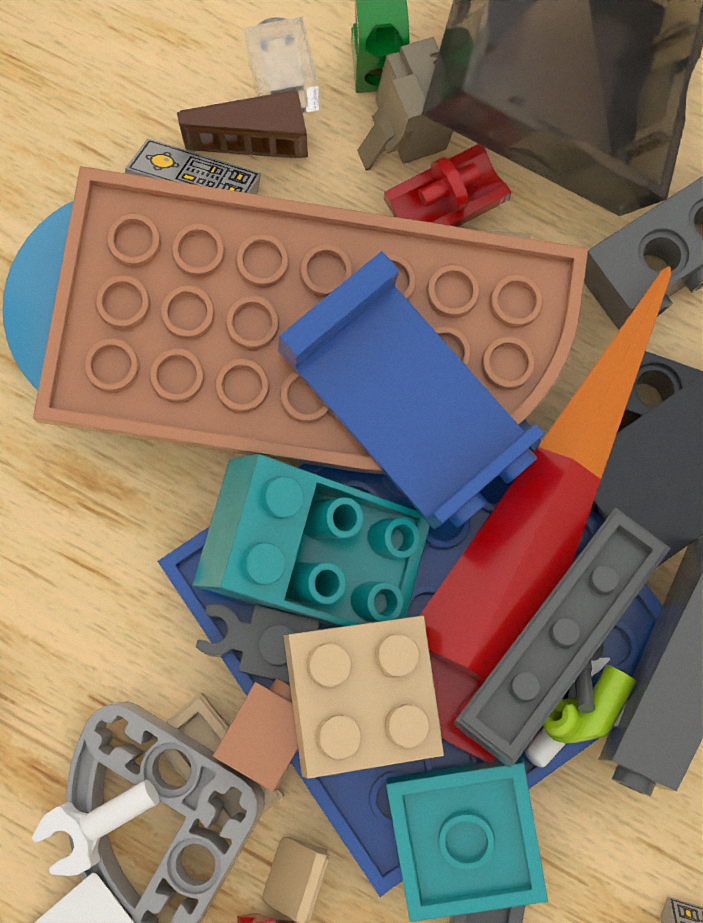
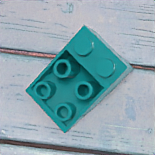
(310, 545)

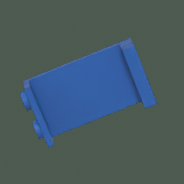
(406, 395)

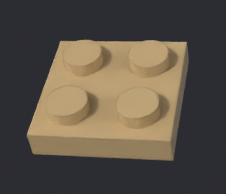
(363, 696)

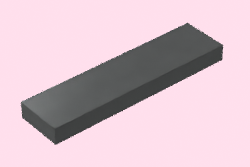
(561, 638)

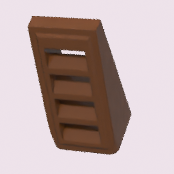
(248, 126)

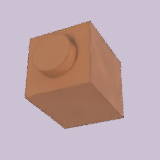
(262, 736)

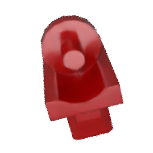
(450, 190)

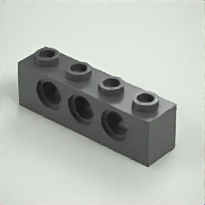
(617, 265)

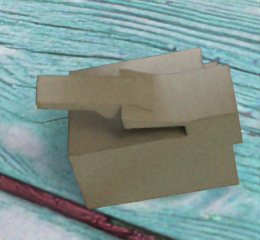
(400, 104)

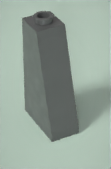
(666, 706)

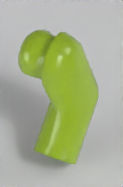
(610, 696)

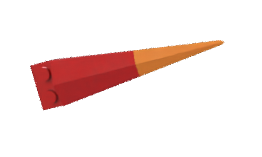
(531, 530)

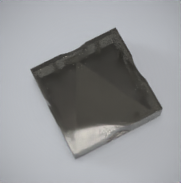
(573, 89)

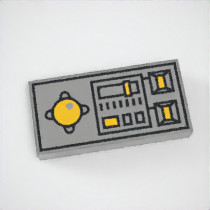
(184, 166)

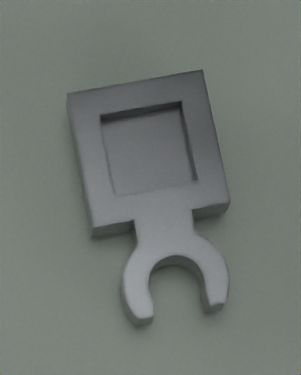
(259, 641)

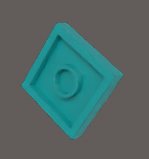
(466, 840)

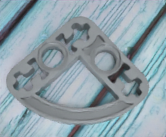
(193, 800)

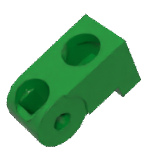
(377, 32)

